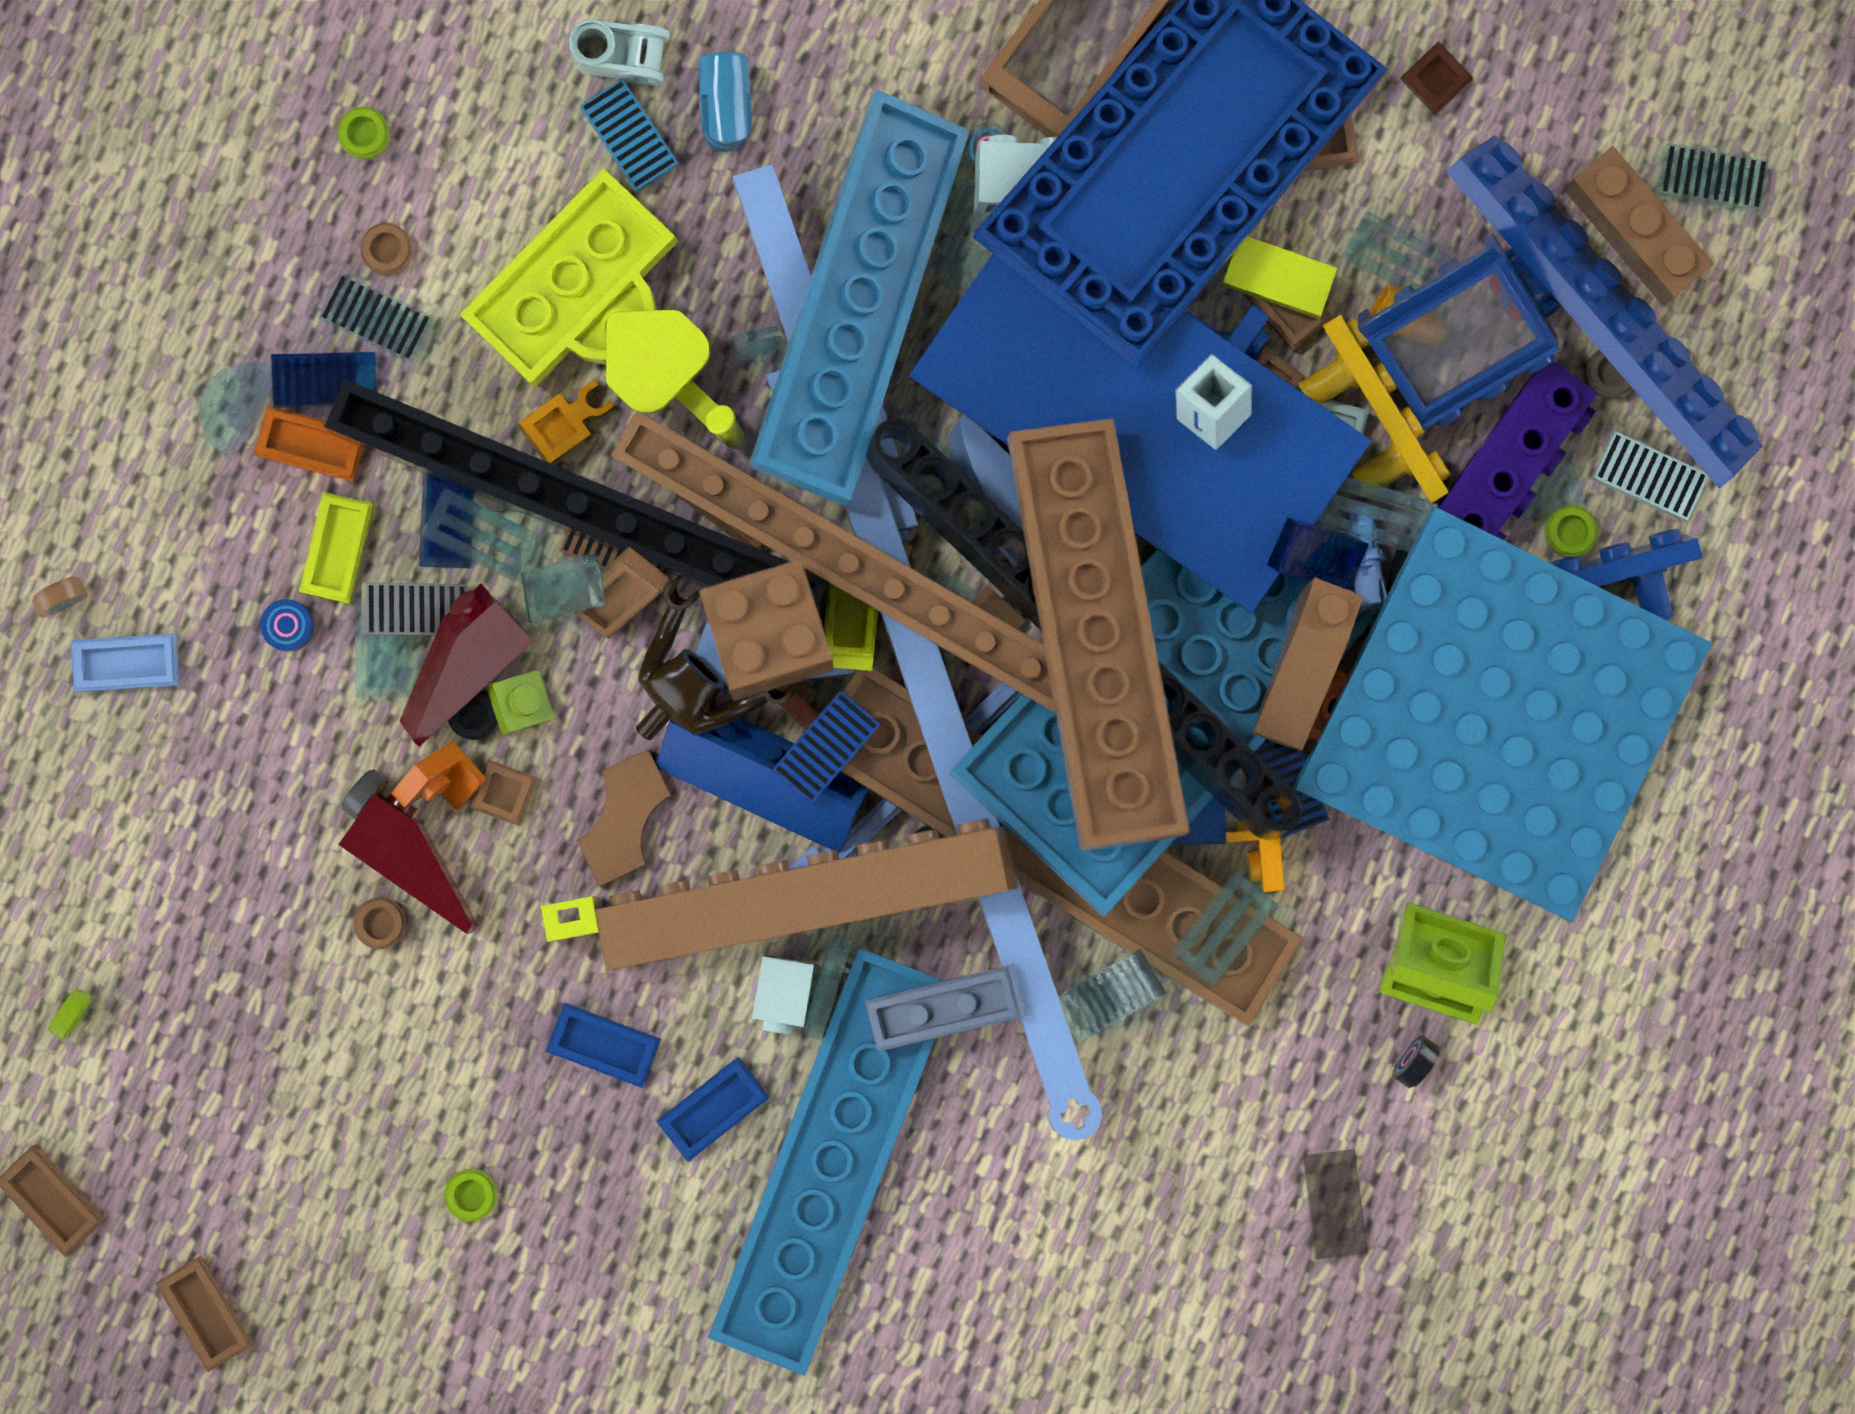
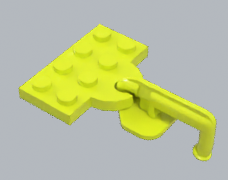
(587, 295)

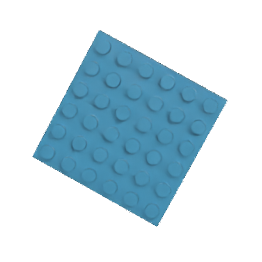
(1502, 714)

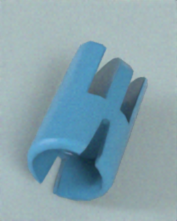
(725, 100)

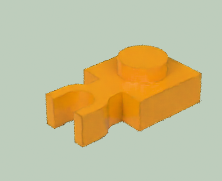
(559, 427)

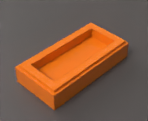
(306, 445)

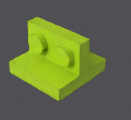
(1444, 964)

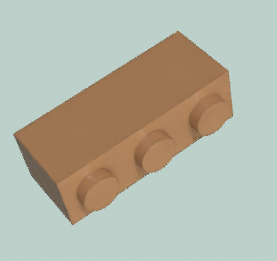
(1638, 226)

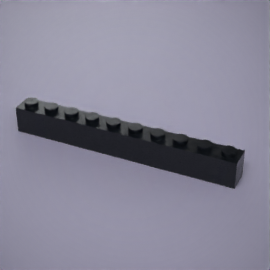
(545, 490)

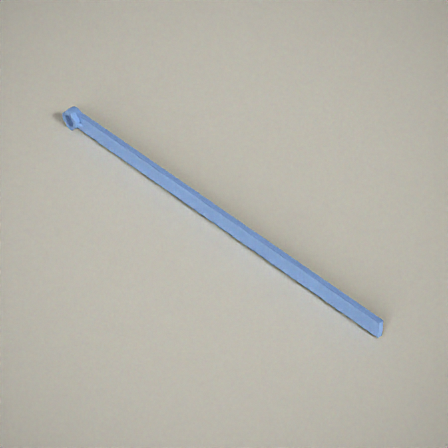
(931, 695)

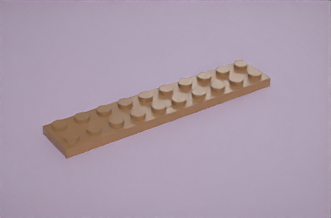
(1148, 916)

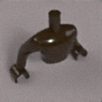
(686, 684)

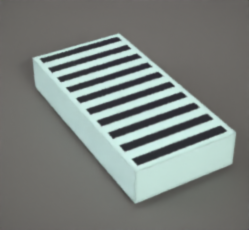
(1650, 476)

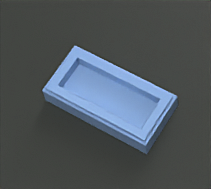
(125, 662)

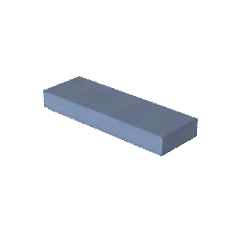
(946, 1007)

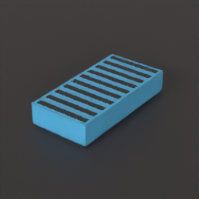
(629, 135)

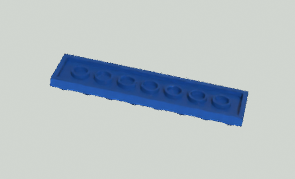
(1606, 310)

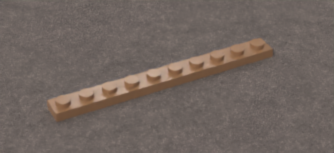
(837, 556)

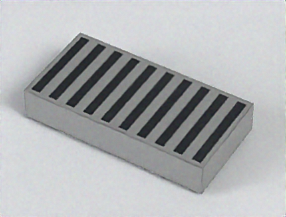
(406, 607)

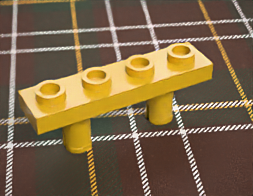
(1403, 427)

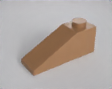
(1307, 662)

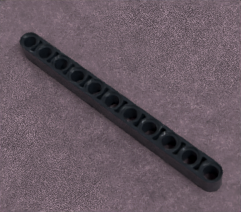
(1017, 585)

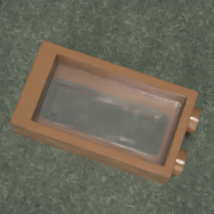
(1066, 56)

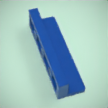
(737, 768)

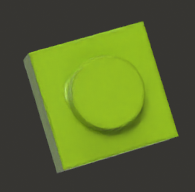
(520, 702)

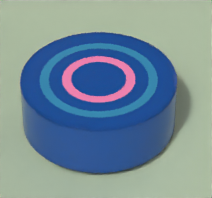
(287, 625)

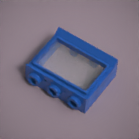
(1460, 335)

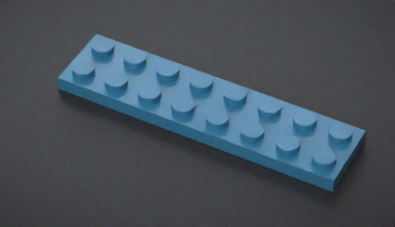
(859, 299)
(823, 1176)

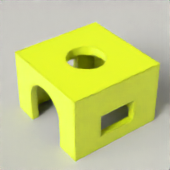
(585, 926)

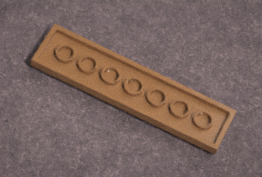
(1097, 635)

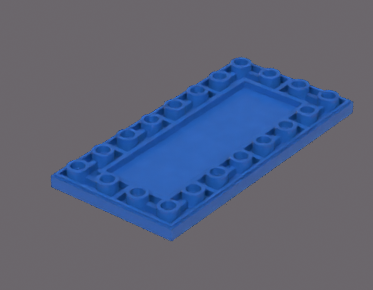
(1177, 162)
(1027, 364)

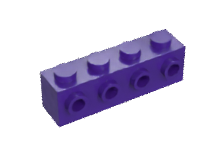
(1519, 449)

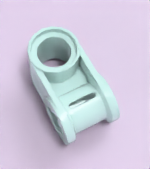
(623, 51)

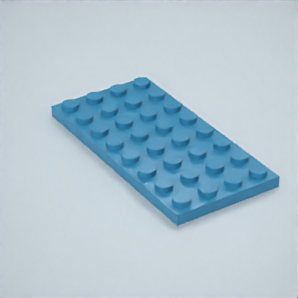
(1211, 650)

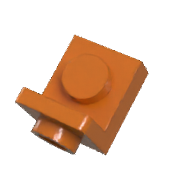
(444, 773)

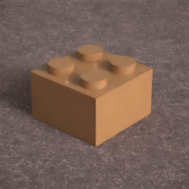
(766, 630)

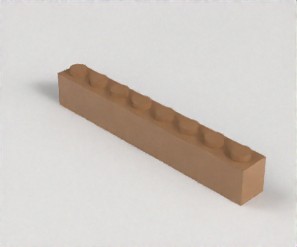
(806, 897)

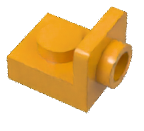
(1264, 863)

